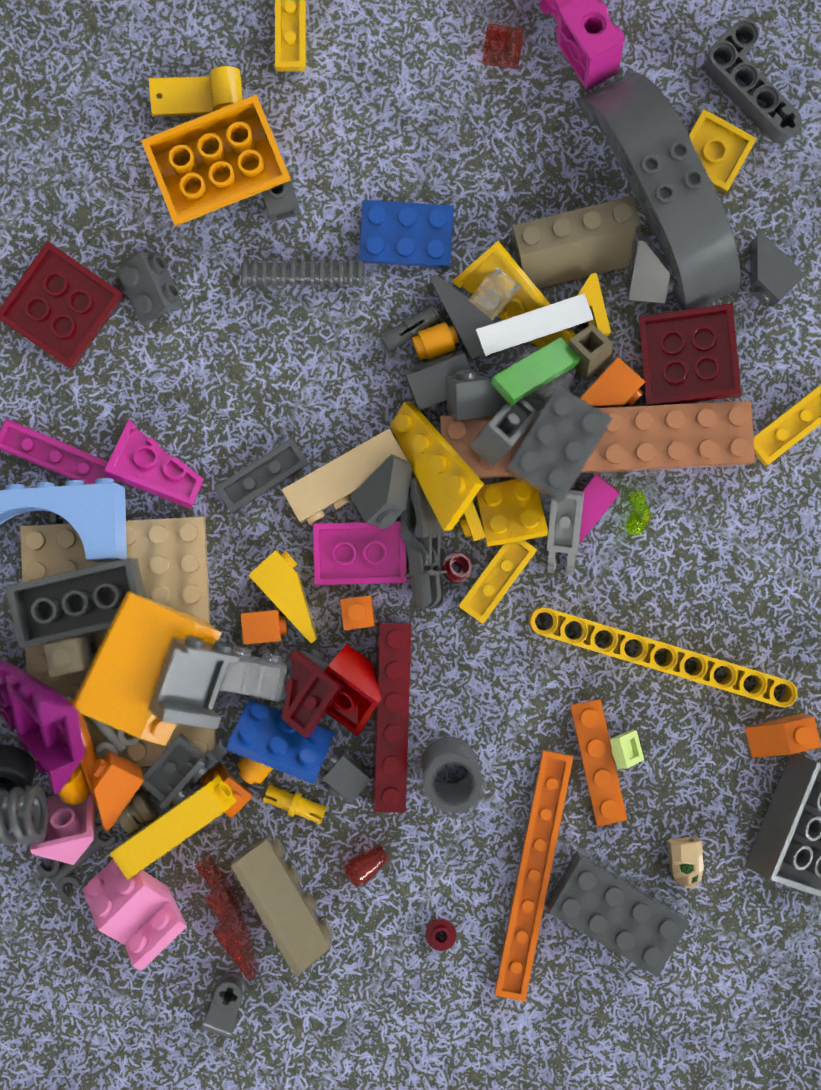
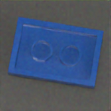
(406, 233)
(274, 743)

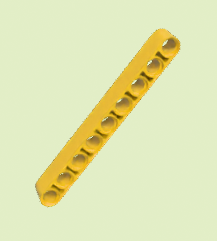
(675, 662)

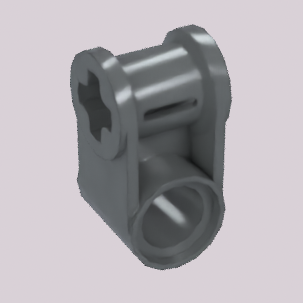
(224, 1008)

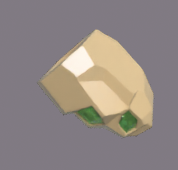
(686, 860)

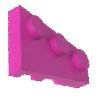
(147, 467)

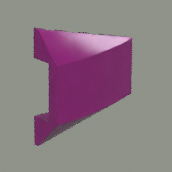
(43, 723)

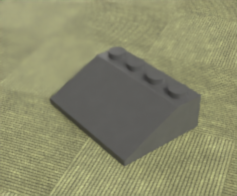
(790, 834)

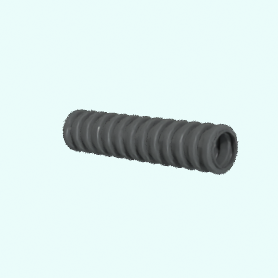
(303, 273)

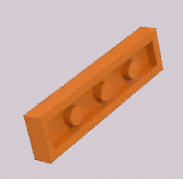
(598, 762)

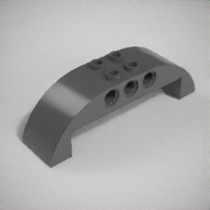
(668, 186)

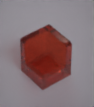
(502, 46)

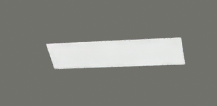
(534, 324)

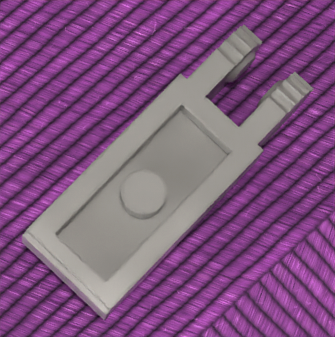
(565, 530)

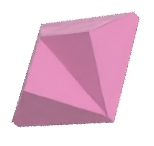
(68, 830)

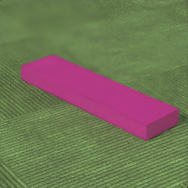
(50, 453)

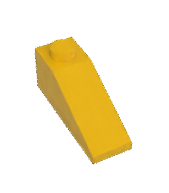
(283, 586)

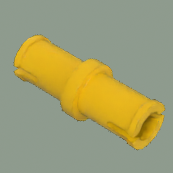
(294, 804)

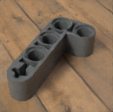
(757, 86)

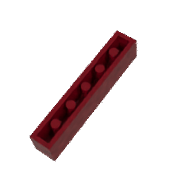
(391, 718)

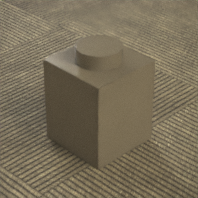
(593, 350)
(67, 656)

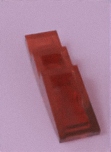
(232, 928)

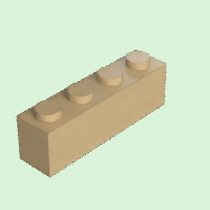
(339, 478)

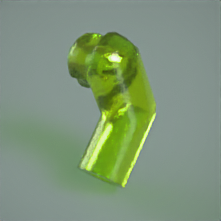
(640, 515)

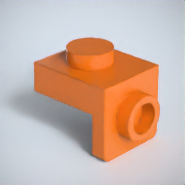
(239, 791)

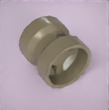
(136, 812)

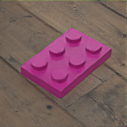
(358, 554)

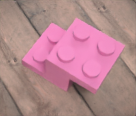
(134, 912)

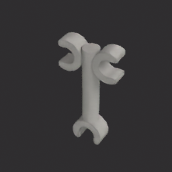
(116, 740)

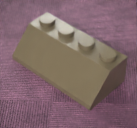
(576, 242)
(282, 903)

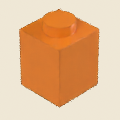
(357, 612)
(263, 626)

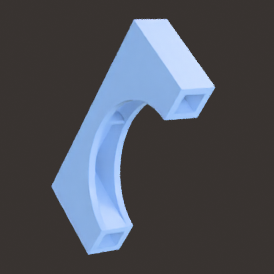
(92, 509)

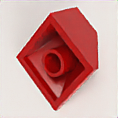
(360, 690)

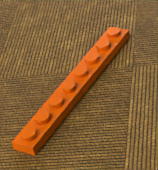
(533, 875)

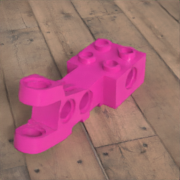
(587, 38)

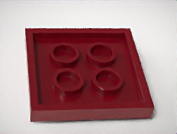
(60, 305)
(690, 355)

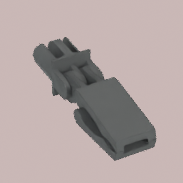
(423, 541)

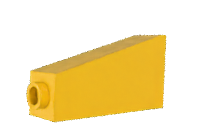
(173, 827)

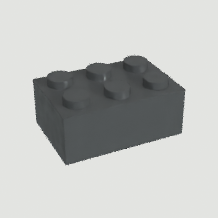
(558, 444)

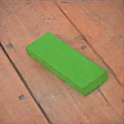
(535, 371)

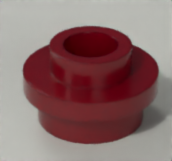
(463, 563)
(440, 925)

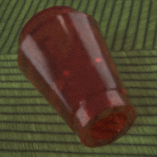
(365, 865)

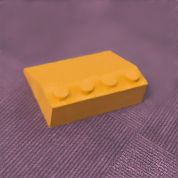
(215, 160)
(130, 663)

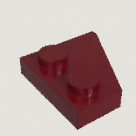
(308, 694)

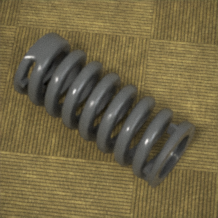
(456, 796)
(16, 814)

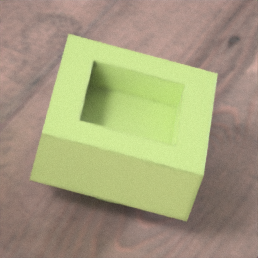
(626, 749)

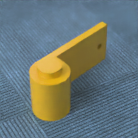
(195, 94)

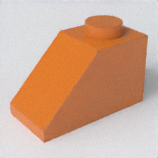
(614, 387)
(783, 736)
(114, 785)

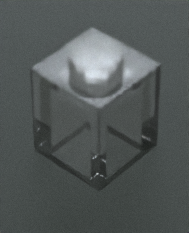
(495, 293)

